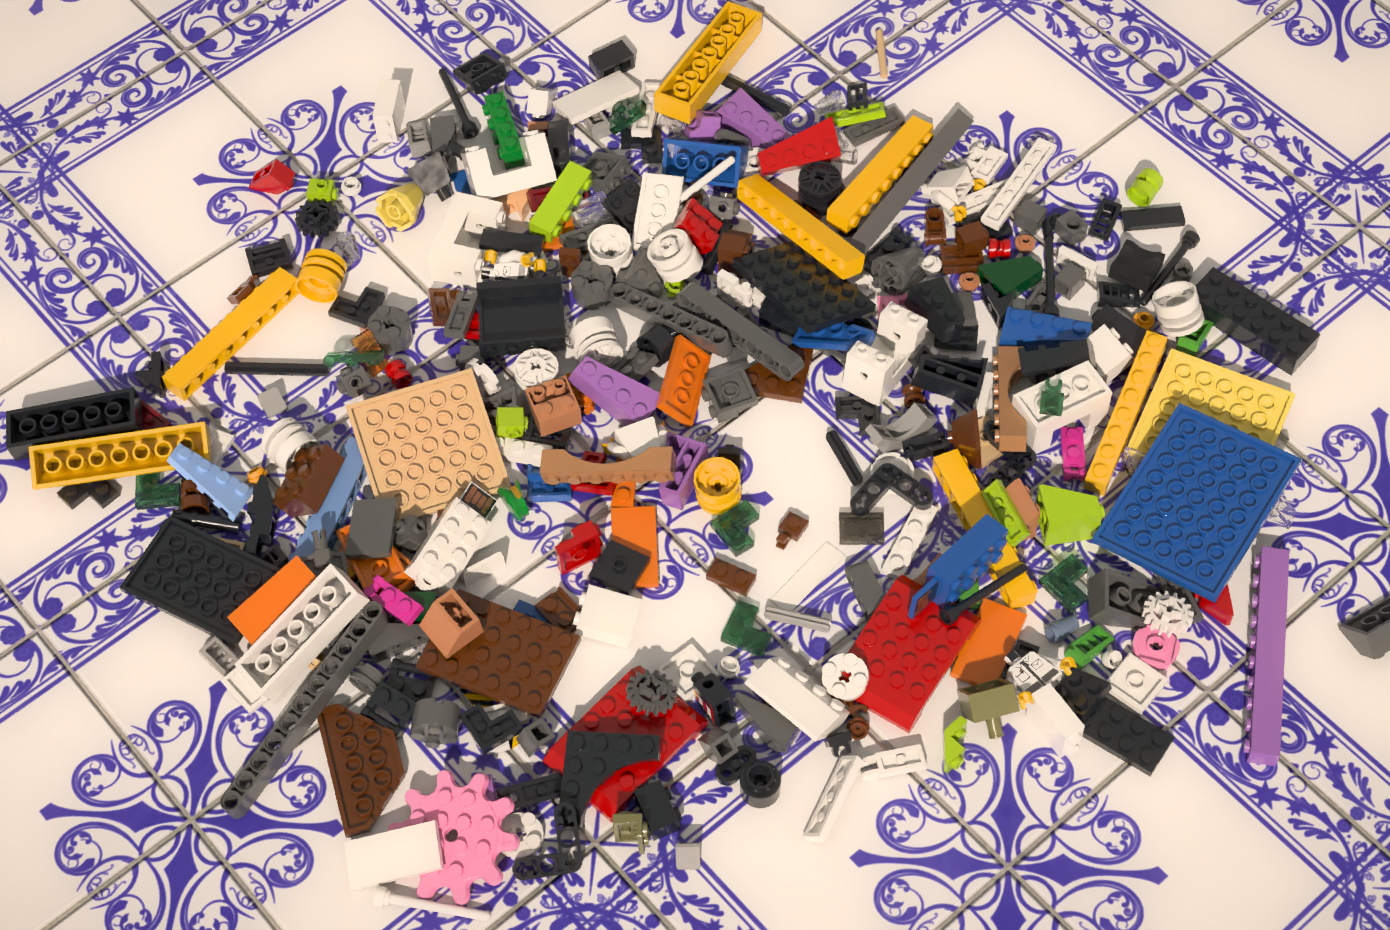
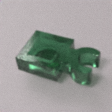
(1051, 399)

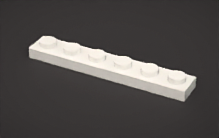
(1018, 184)

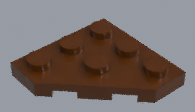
(769, 385)

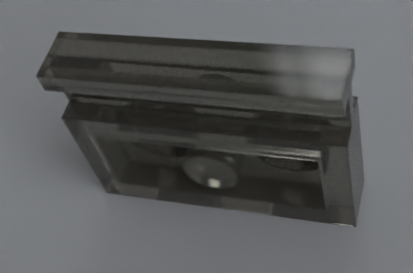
(861, 530)

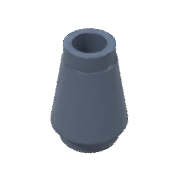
(1059, 629)

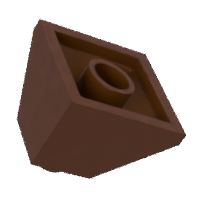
(966, 437)

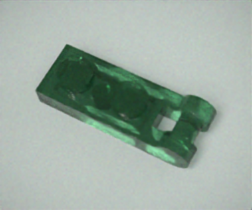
(352, 358)

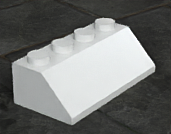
(798, 698)

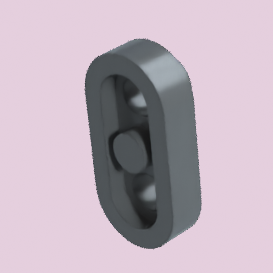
(730, 137)
(1037, 300)

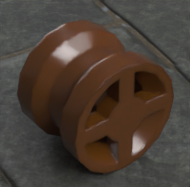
(912, 394)

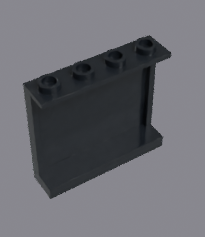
(521, 316)

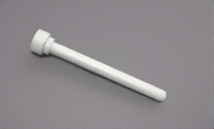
(707, 178)
(385, 897)

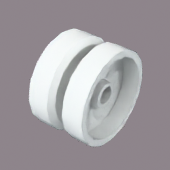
(673, 255)

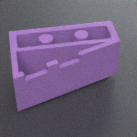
(688, 456)

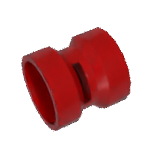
(1004, 248)
(398, 374)

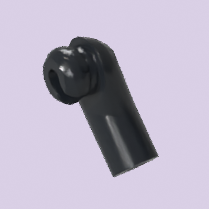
(1048, 225)

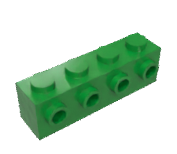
(503, 130)

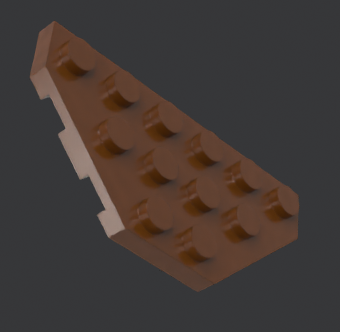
(362, 766)

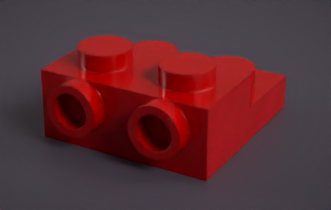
(699, 226)
(580, 549)

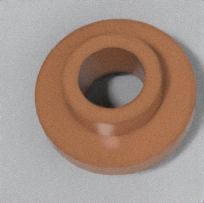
(1025, 247)
(966, 285)

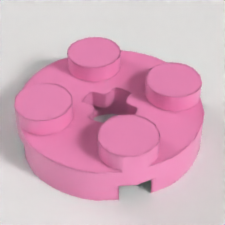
(1155, 658)

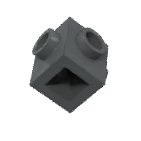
(716, 206)
(359, 382)
(410, 533)

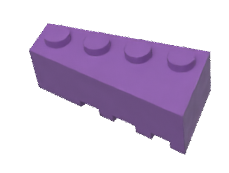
(749, 119)

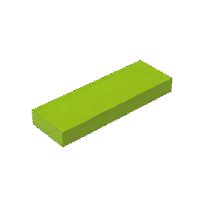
(846, 117)
(1005, 512)

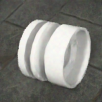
(611, 247)
(1178, 308)
(597, 340)
(534, 368)
(285, 440)

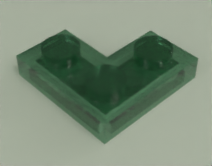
(625, 114)
(152, 494)
(731, 527)
(1060, 583)
(742, 634)

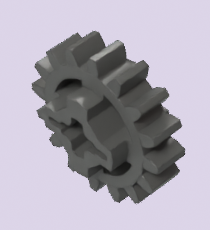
(649, 691)

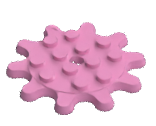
(478, 829)

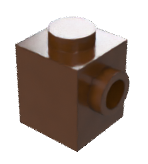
(971, 238)

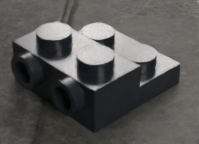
(481, 73)

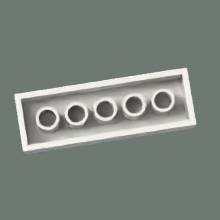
(302, 632)

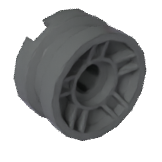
(366, 678)

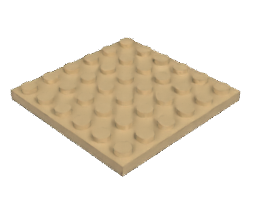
(428, 443)

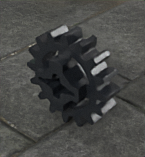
(317, 218)

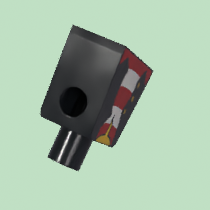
(713, 698)

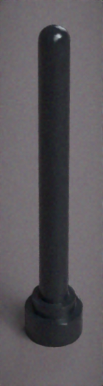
(468, 128)
(1189, 241)
(1050, 308)
(950, 613)

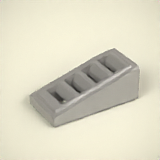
(598, 125)
(418, 140)
(209, 647)

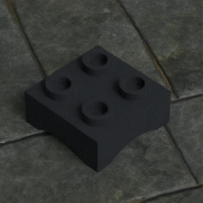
(1136, 266)

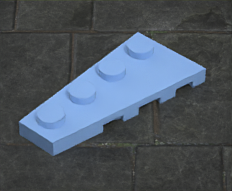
(210, 479)

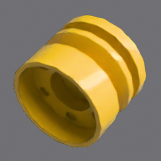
(321, 275)
(716, 475)

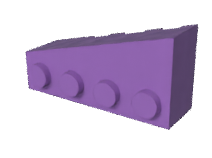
(614, 392)

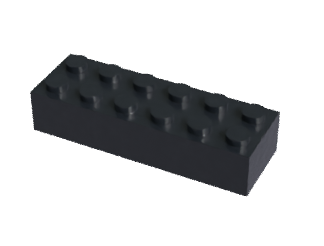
(1255, 322)
(73, 420)

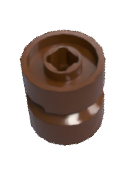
(193, 499)

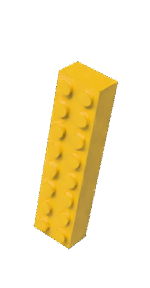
(708, 62)

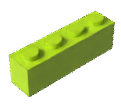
(560, 202)

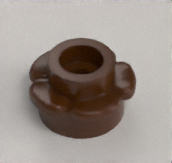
(861, 733)

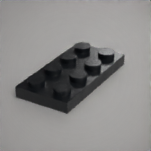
(1127, 736)

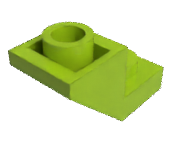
(952, 751)

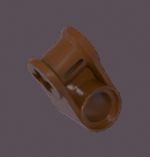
(934, 227)

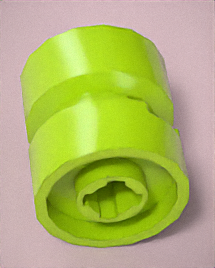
(1145, 187)

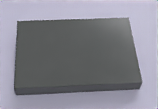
(372, 528)

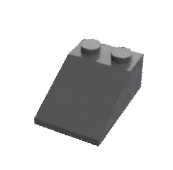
(1118, 599)

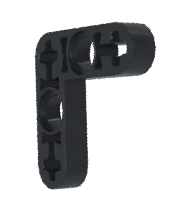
(1014, 459)
(887, 483)
(558, 857)

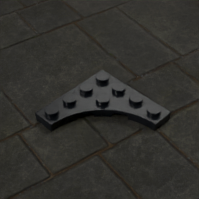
(594, 759)

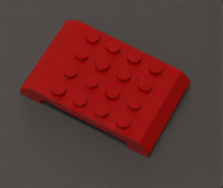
(907, 654)
(615, 715)

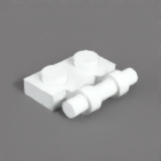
(989, 163)
(732, 292)

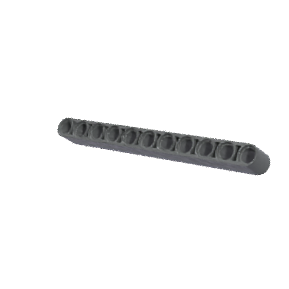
(911, 181)
(304, 719)

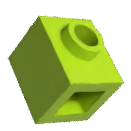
(321, 190)
(510, 422)

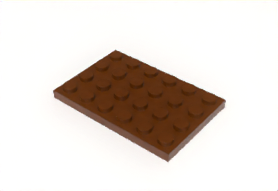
(510, 662)

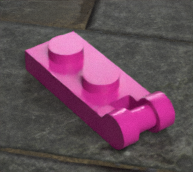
(1072, 453)
(394, 601)

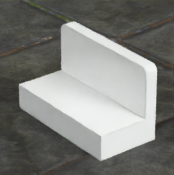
(482, 565)

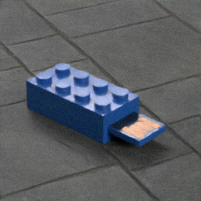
(961, 565)

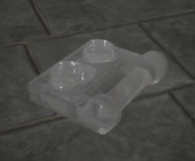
(593, 214)

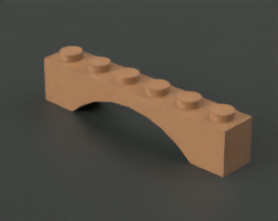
(1011, 426)
(651, 465)

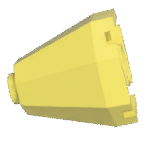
(400, 206)

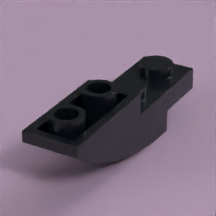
(559, 144)
(263, 518)

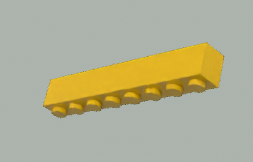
(879, 174)
(800, 226)
(231, 334)
(1125, 413)
(970, 506)

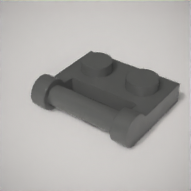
(636, 363)

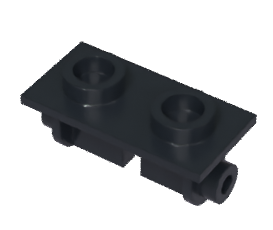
(925, 446)

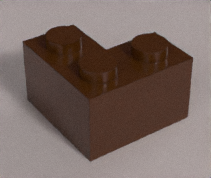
(731, 246)

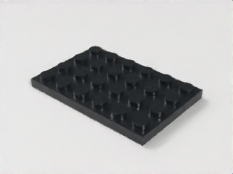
(803, 287)
(196, 578)

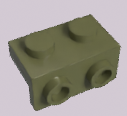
(631, 828)

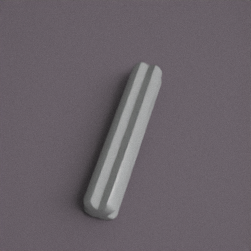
(797, 618)

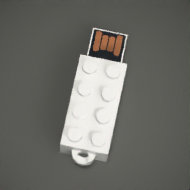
(452, 541)

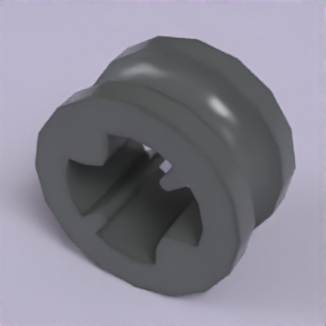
(1186, 268)

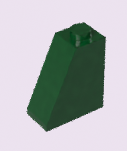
(1011, 275)

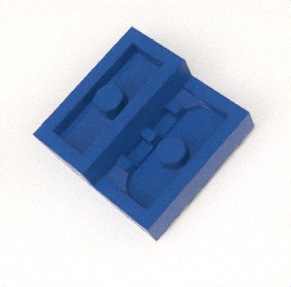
(543, 492)

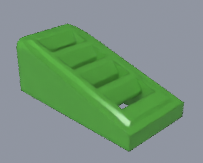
(1193, 342)
(1082, 657)

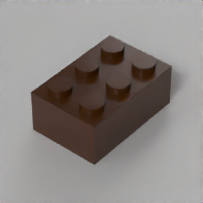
(308, 480)

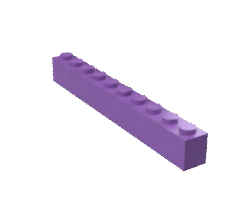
(1267, 657)

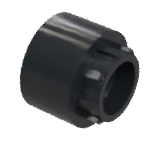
(658, 341)
(760, 795)

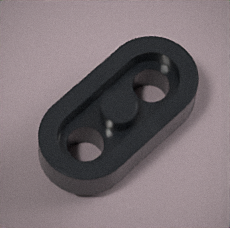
(734, 765)

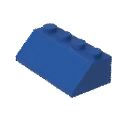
(696, 158)

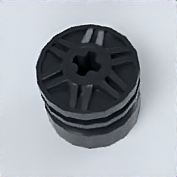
(819, 186)

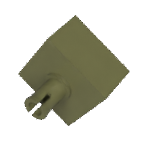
(988, 703)

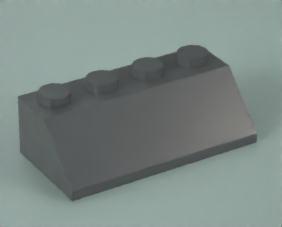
(1370, 630)

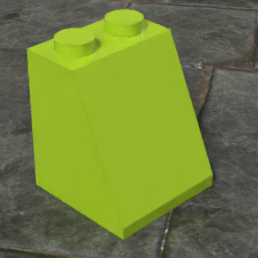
(1067, 515)

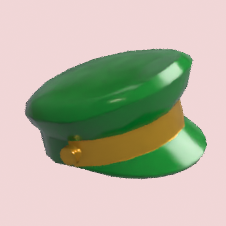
(514, 501)

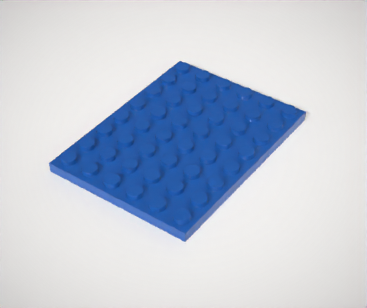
(1197, 502)

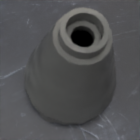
(895, 269)

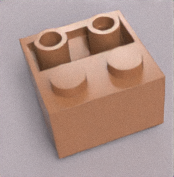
(553, 406)
(1026, 507)
(450, 623)

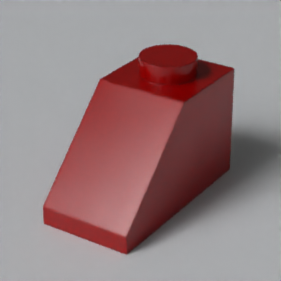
(273, 178)
(1221, 610)

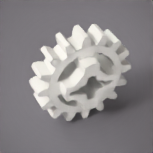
(1167, 614)

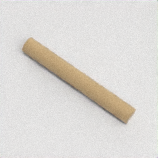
(881, 54)

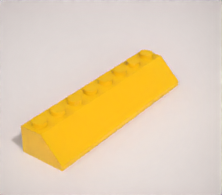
(114, 455)

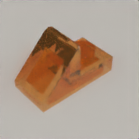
(366, 341)

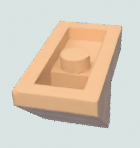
(516, 202)

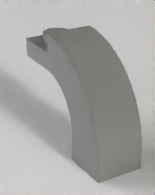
(911, 425)

